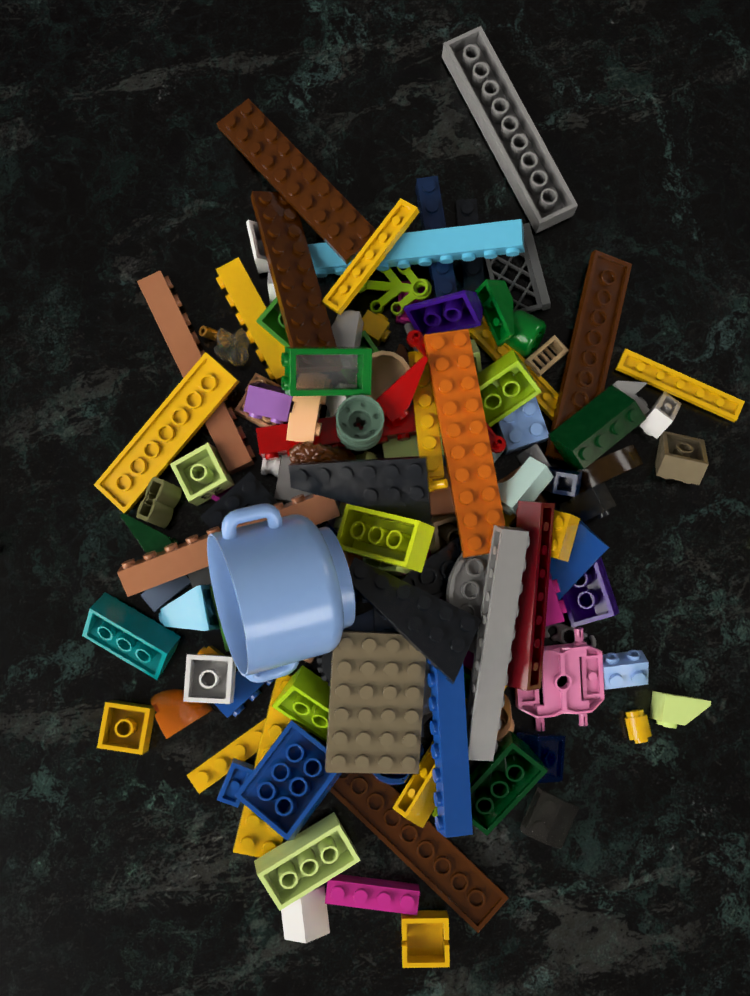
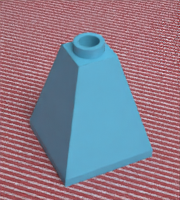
(191, 611)

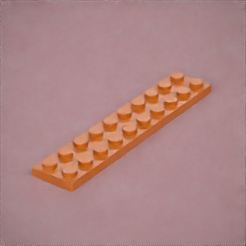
(464, 439)

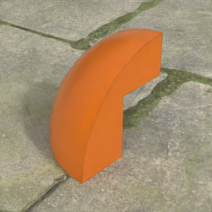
(174, 713)

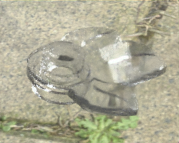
(231, 345)

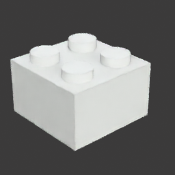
(209, 679)

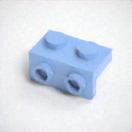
(625, 669)

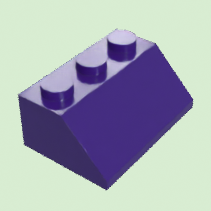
(446, 313)
(591, 597)

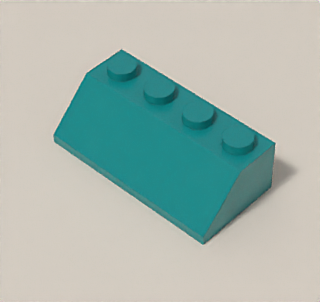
(130, 635)

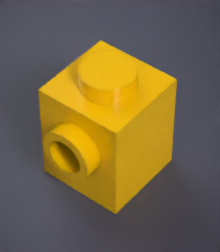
(376, 327)

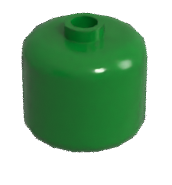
(527, 333)

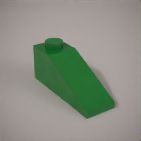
(497, 309)

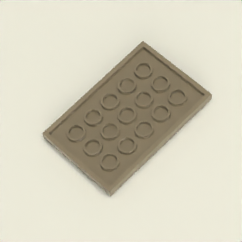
(375, 704)

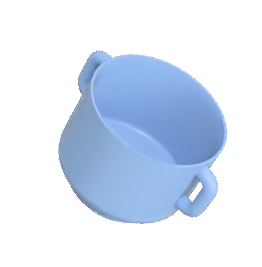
(278, 590)

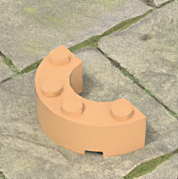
(304, 419)

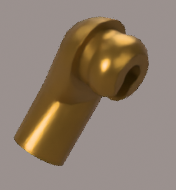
(209, 333)

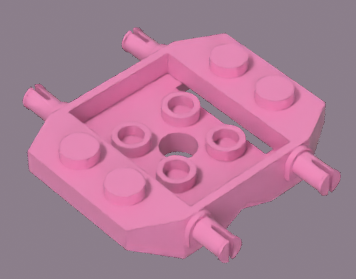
(584, 684)

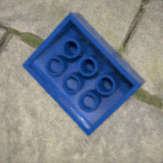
(288, 781)

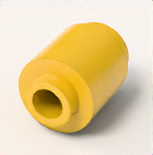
(638, 726)

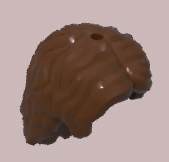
(319, 453)

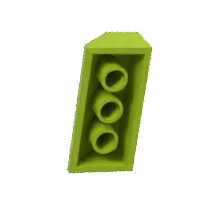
(505, 387)
(306, 702)

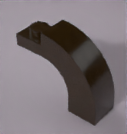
(610, 467)

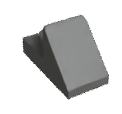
(631, 388)

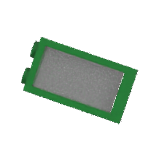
(327, 371)

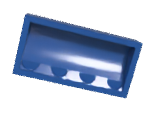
(584, 553)

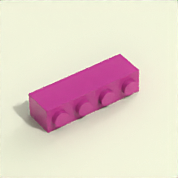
(373, 894)

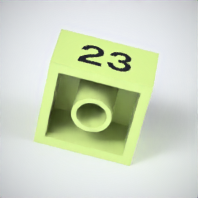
(202, 474)

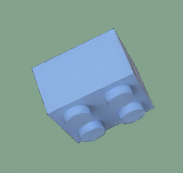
(523, 427)

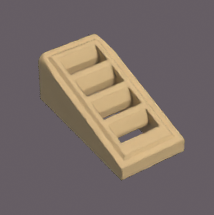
(557, 347)

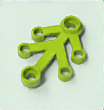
(395, 287)

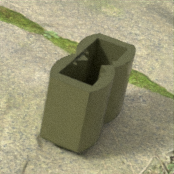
(159, 502)

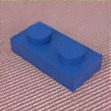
(235, 777)

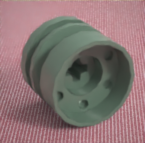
(360, 410)

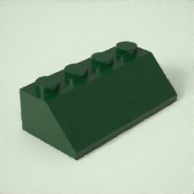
(596, 427)
(503, 782)

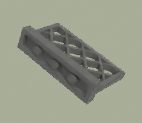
(534, 273)

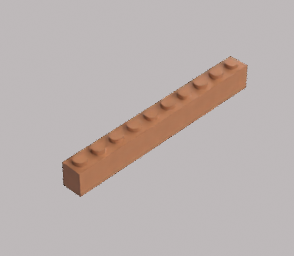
(184, 349)
(192, 555)

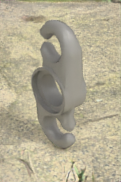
(561, 629)

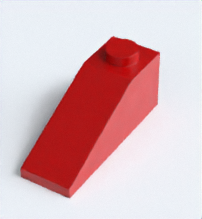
(400, 394)

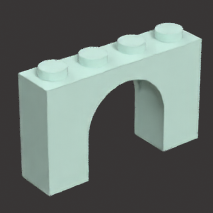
(524, 485)

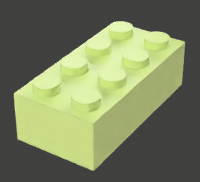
(306, 861)

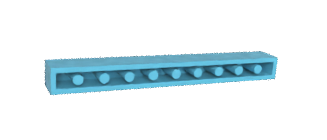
(435, 245)

